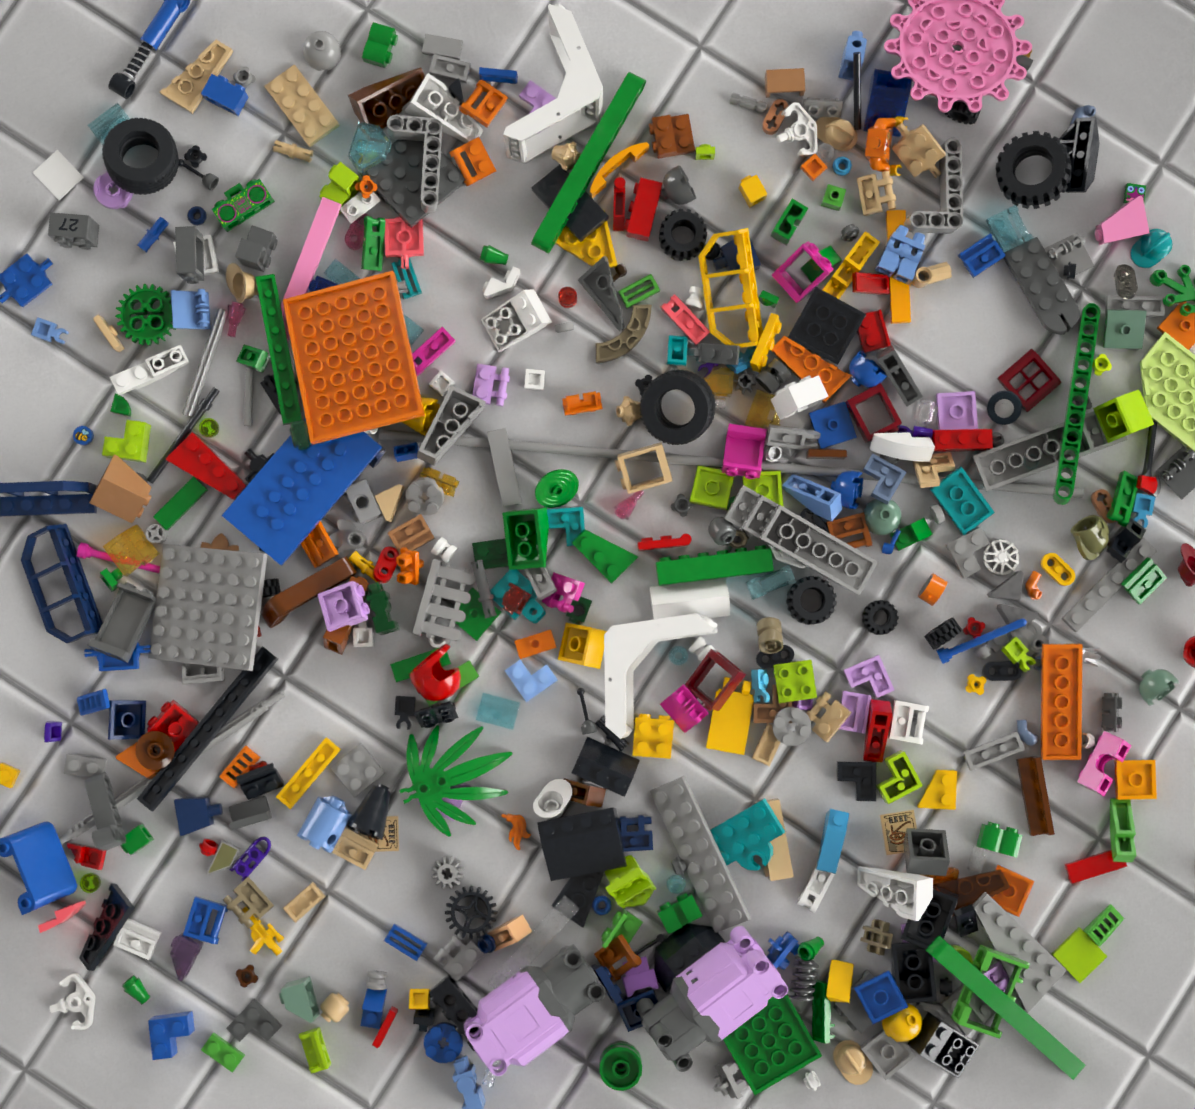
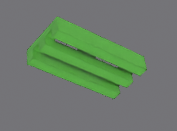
(624, 298)

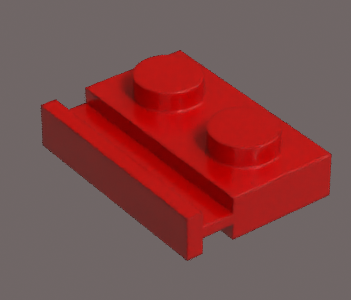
(873, 332)

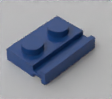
(981, 255)

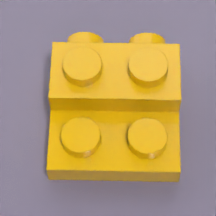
(653, 736)

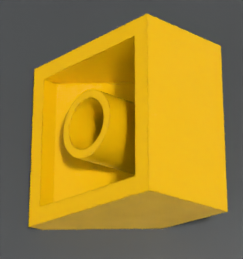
(582, 645)

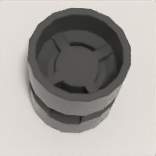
(768, 381)

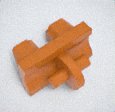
(410, 565)

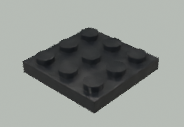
(826, 325)

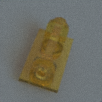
(447, 482)

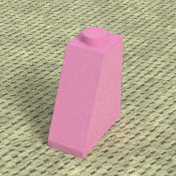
(1123, 224)

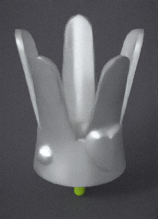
(1089, 656)

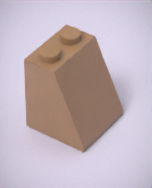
(121, 491)

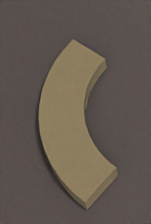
(628, 338)

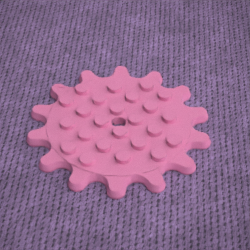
(962, 75)

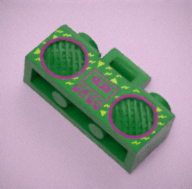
(242, 206)

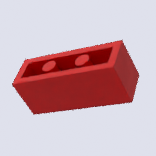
(643, 209)
(962, 440)

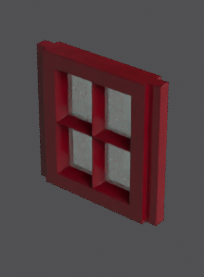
(1029, 379)

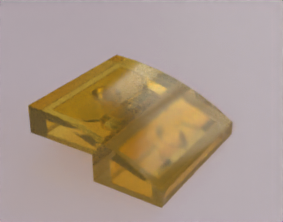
(130, 550)

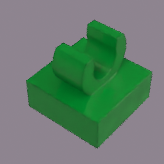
(111, 579)

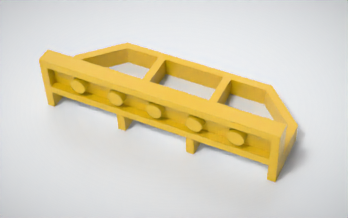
(746, 277)

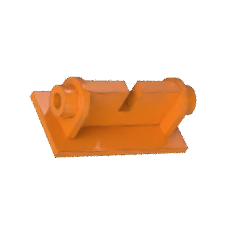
(590, 402)

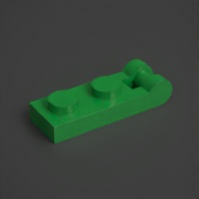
(373, 244)
(1123, 498)

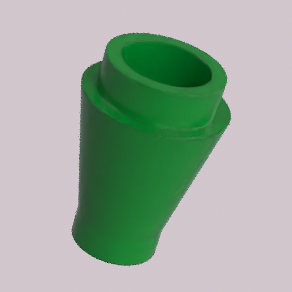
(493, 256)
(809, 949)
(136, 989)

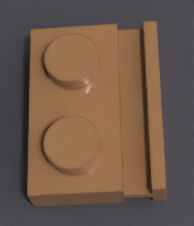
(411, 534)

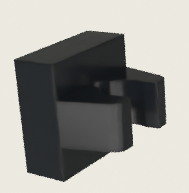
(424, 1018)

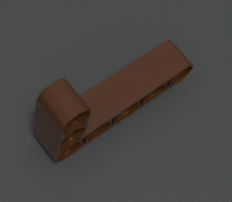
(304, 591)

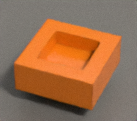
(813, 167)

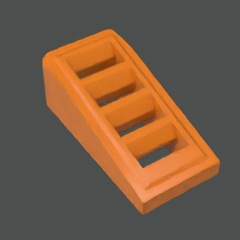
(224, 775)

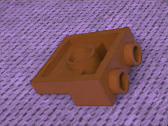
(671, 135)

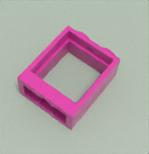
(788, 282)

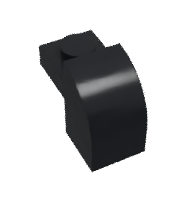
(1125, 539)

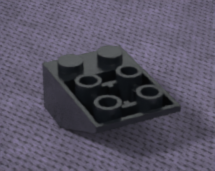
(943, 1045)

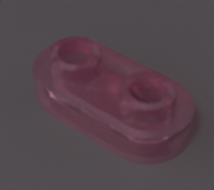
(355, 230)

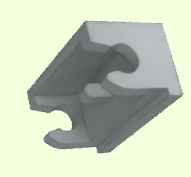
(201, 673)

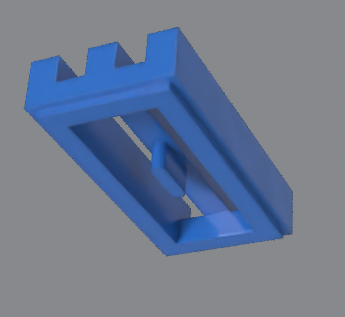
(498, 75)
(419, 950)

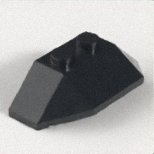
(1083, 148)
(682, 950)

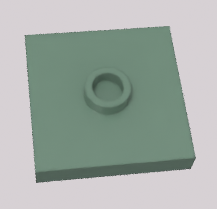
(1124, 329)

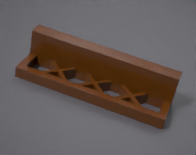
(1035, 796)

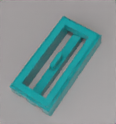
(412, 293)

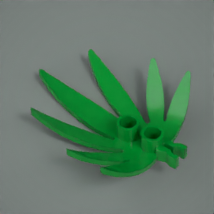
(435, 783)

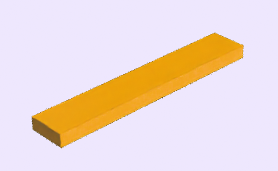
(899, 291)

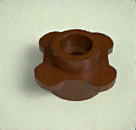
(244, 982)

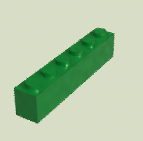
(714, 566)

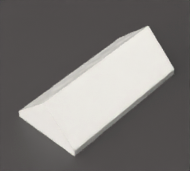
(701, 597)

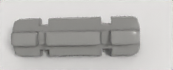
(748, 103)

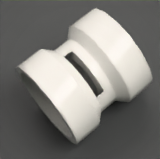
(696, 299)
(442, 546)
(700, 648)

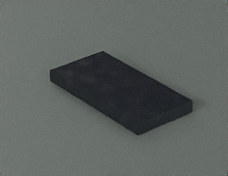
(586, 215)

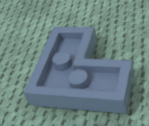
(888, 476)

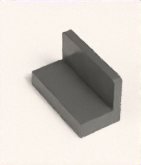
(249, 812)

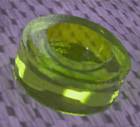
(209, 427)
(90, 882)

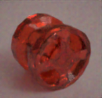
(569, 300)

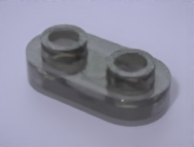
(1127, 285)

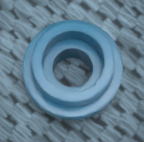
(842, 160)

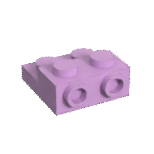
(343, 606)

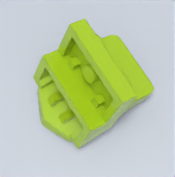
(629, 884)

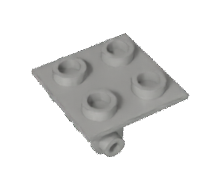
(1069, 250)

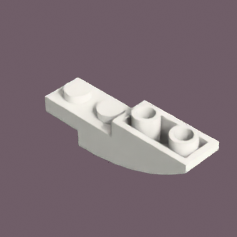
(149, 371)

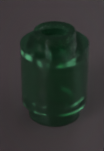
(300, 435)

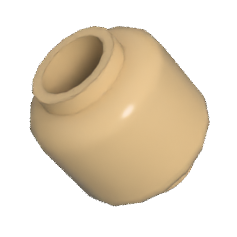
(334, 1007)

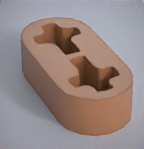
(771, 115)
(1099, 506)

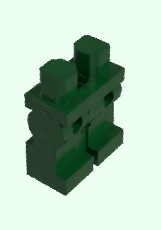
(381, 606)

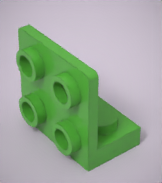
(624, 924)

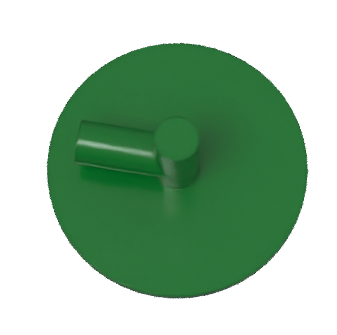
(556, 488)

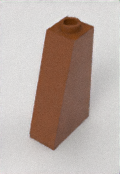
(338, 639)

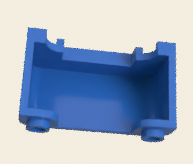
(40, 864)

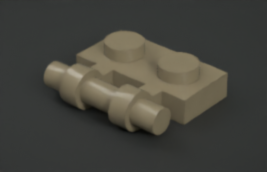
(253, 899)

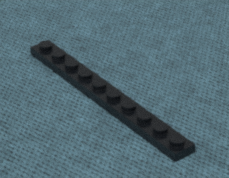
(207, 730)

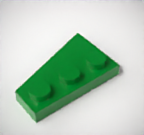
(604, 555)

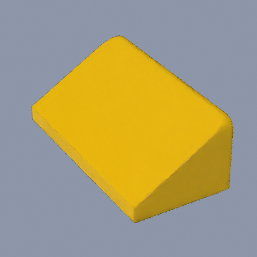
(840, 981)

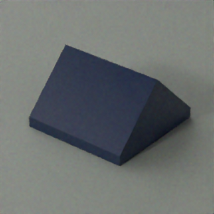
(126, 719)
(628, 1009)

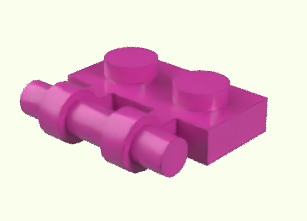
(566, 587)

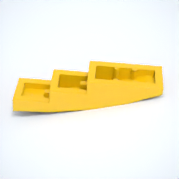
(852, 263)

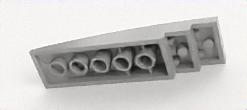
(1005, 462)
(800, 540)

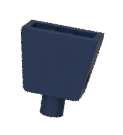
(729, 260)
(195, 813)

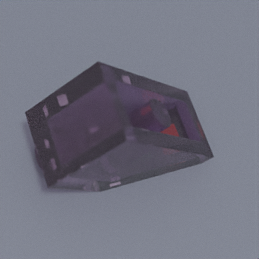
(184, 954)

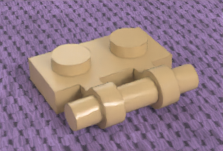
(870, 193)
(832, 718)

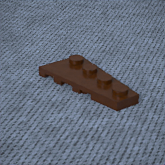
(973, 886)

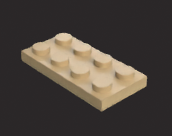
(302, 105)

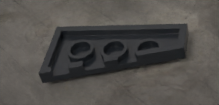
(581, 892)
(106, 927)

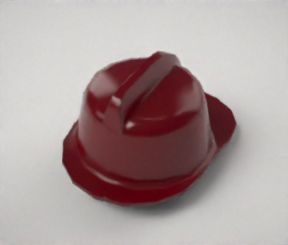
(1187, 566)

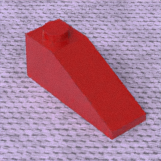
(877, 730)

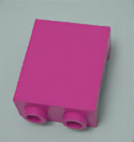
(743, 451)

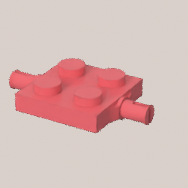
(402, 240)

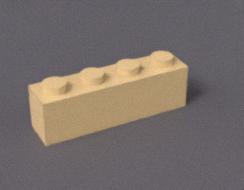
(780, 863)

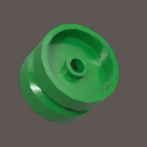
(626, 1076)

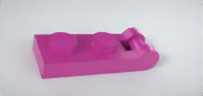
(432, 349)

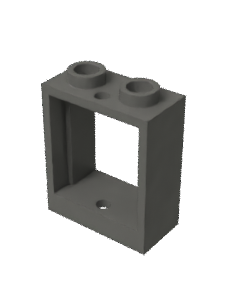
(189, 254)

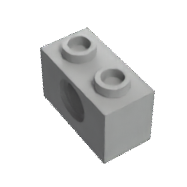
(371, 510)

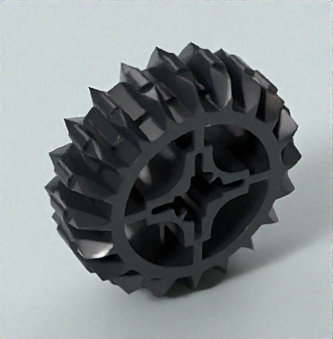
(476, 896)

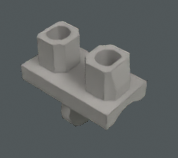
(726, 1082)

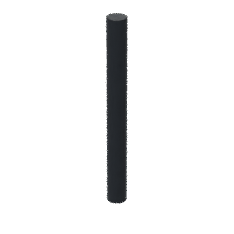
(857, 90)

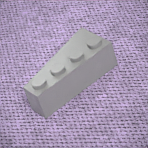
(451, 421)

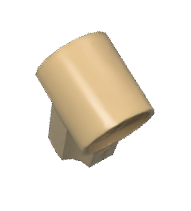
(932, 274)

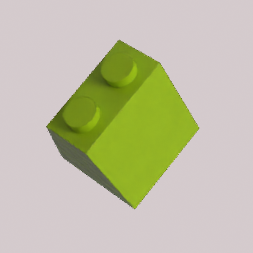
(1123, 416)

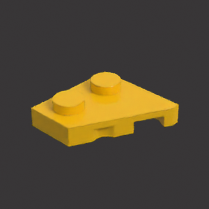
(940, 791)

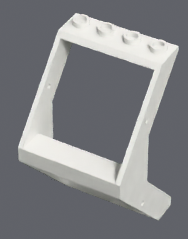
(578, 100)
(626, 648)

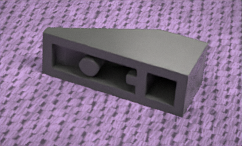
(899, 375)

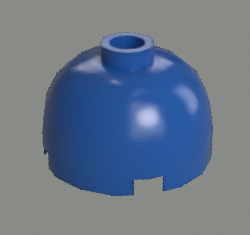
(866, 371)
(850, 488)

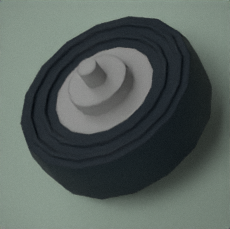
(1004, 407)

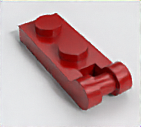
(664, 542)

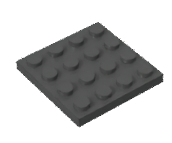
(401, 179)

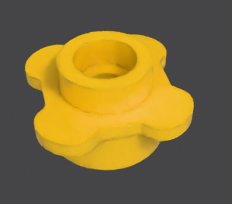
(970, 684)

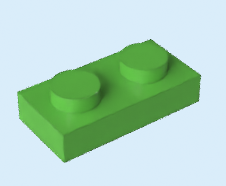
(223, 1052)

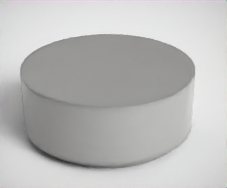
(564, 327)
(937, 513)

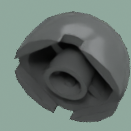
(677, 187)

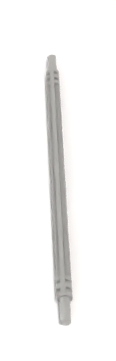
(138, 788)

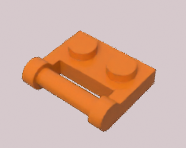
(489, 105)
(478, 158)

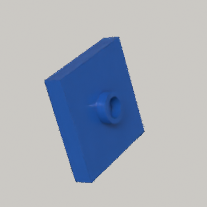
(833, 424)
(880, 997)

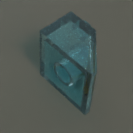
(368, 147)

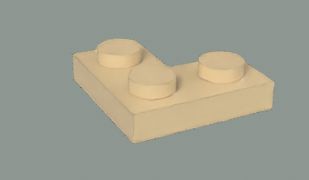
(928, 471)

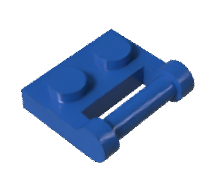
(199, 919)

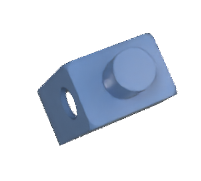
(854, 43)

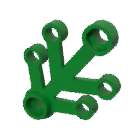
(1186, 292)

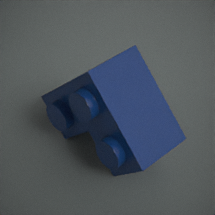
(165, 1029)

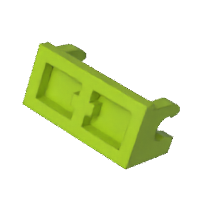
(315, 1050)

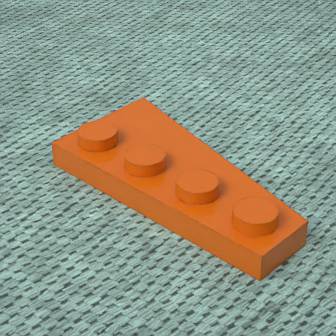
(805, 363)

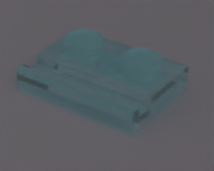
(107, 121)
(498, 711)

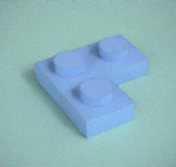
(529, 684)

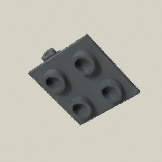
(1179, 472)

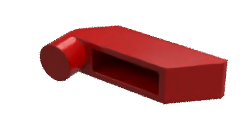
(619, 204)

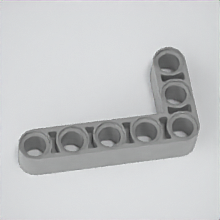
(429, 156)
(946, 194)

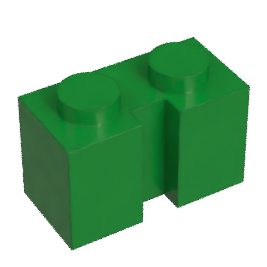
(792, 216)
(679, 912)

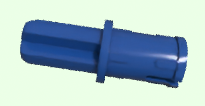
(153, 234)

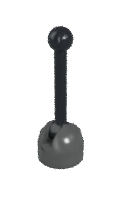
(209, 180)
(588, 726)

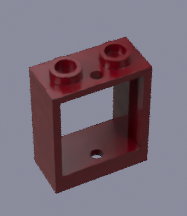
(851, 405)
(701, 672)

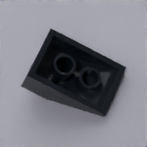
(933, 920)
(913, 972)

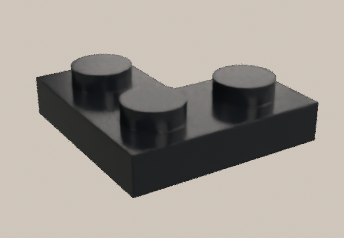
(863, 774)

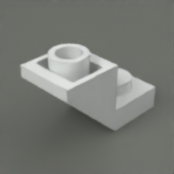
(496, 288)

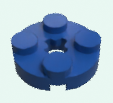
(434, 1049)

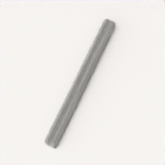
(205, 362)

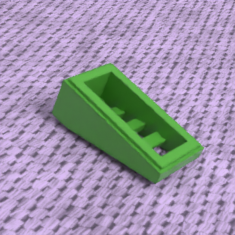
(1099, 940)

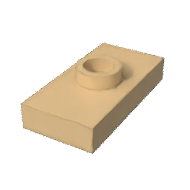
(109, 333)
(766, 746)
(304, 902)

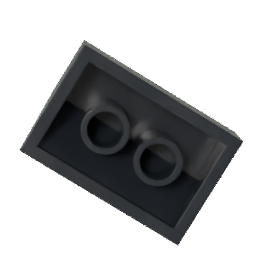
(605, 766)

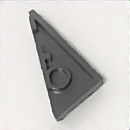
(601, 288)

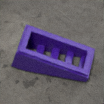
(53, 731)

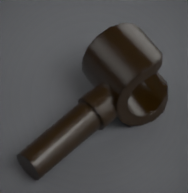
(620, 270)

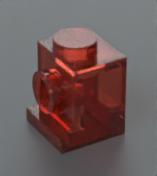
(515, 599)

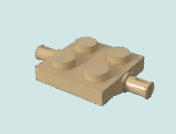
(918, 150)

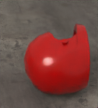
(432, 680)

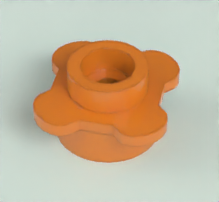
(366, 181)

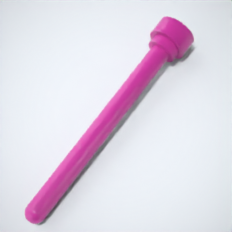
(85, 551)

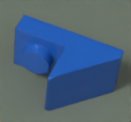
(373, 1008)

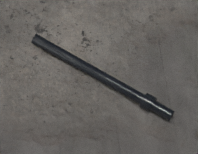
(205, 405)

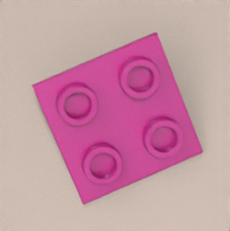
(684, 708)

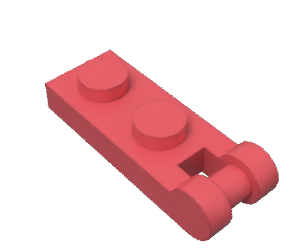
(685, 320)

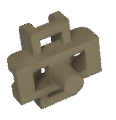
(880, 937)

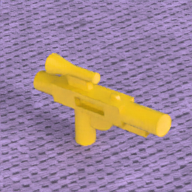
(262, 936)

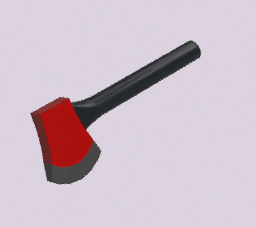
(1145, 481)

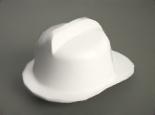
(553, 799)

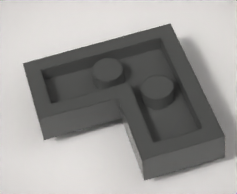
(254, 1017)

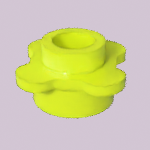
(1106, 366)

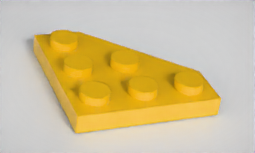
(592, 247)

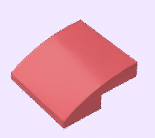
(62, 915)

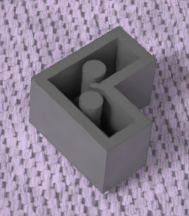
(257, 248)

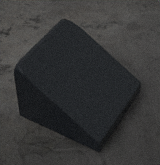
(456, 91)

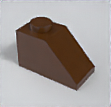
(586, 793)

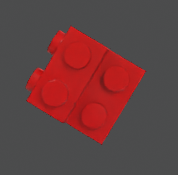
(174, 722)

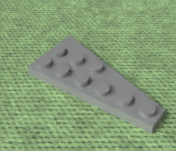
(1012, 939)

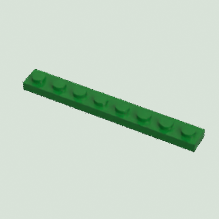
(278, 349)

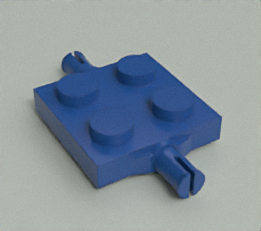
(25, 280)
(109, 663)

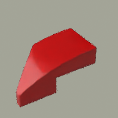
(88, 856)

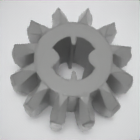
(442, 875)

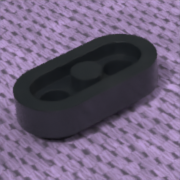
(775, 658)
(1001, 671)

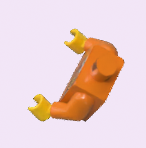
(879, 144)

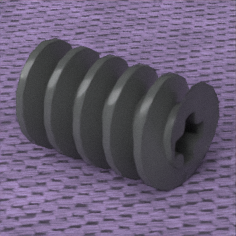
(804, 980)

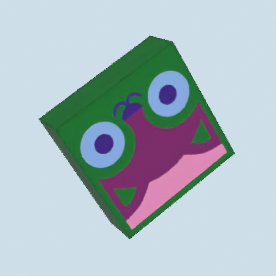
(1133, 191)

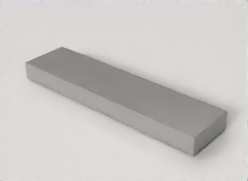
(504, 467)

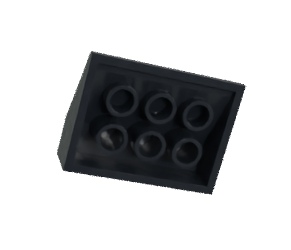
(582, 844)

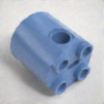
(325, 823)

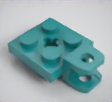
(519, 580)

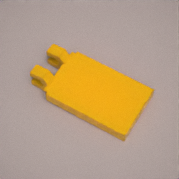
(731, 723)

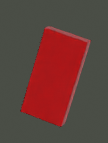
(871, 283)
(385, 1027)

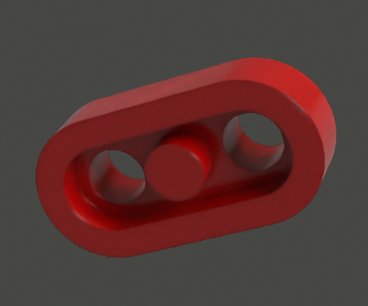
(386, 563)

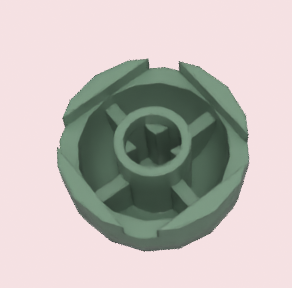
(882, 518)
(1156, 685)

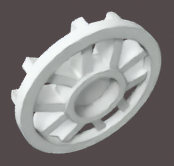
(1001, 557)

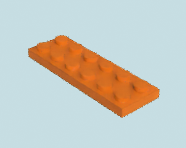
(1061, 701)

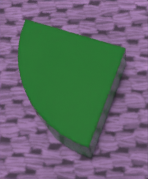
(120, 406)

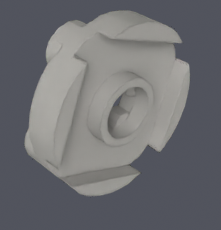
(432, 490)
(796, 716)

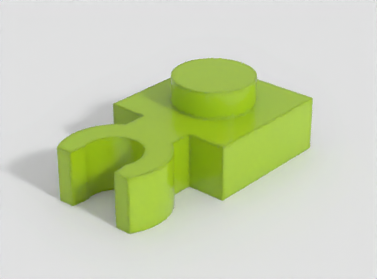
(1016, 652)

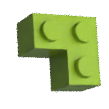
(342, 185)
(133, 446)
(903, 779)

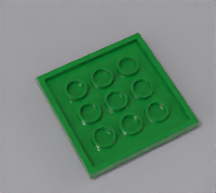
(772, 1045)

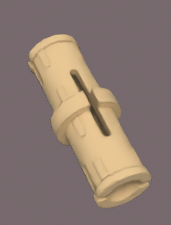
(293, 151)

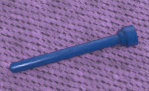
(946, 654)

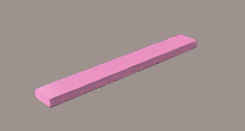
(311, 252)

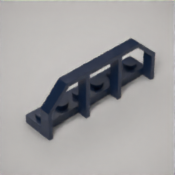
(46, 504)
(75, 577)

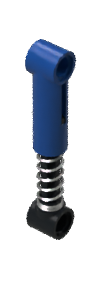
(123, 82)

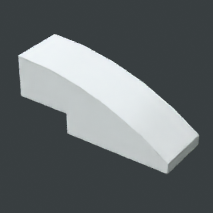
(903, 446)

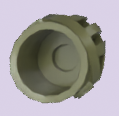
(1093, 539)

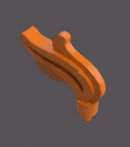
(518, 829)

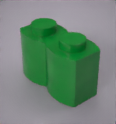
(379, 45)
(999, 840)

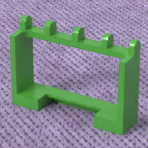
(982, 962)

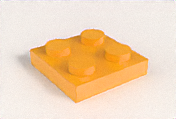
(1135, 779)

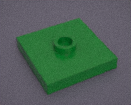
(475, 621)

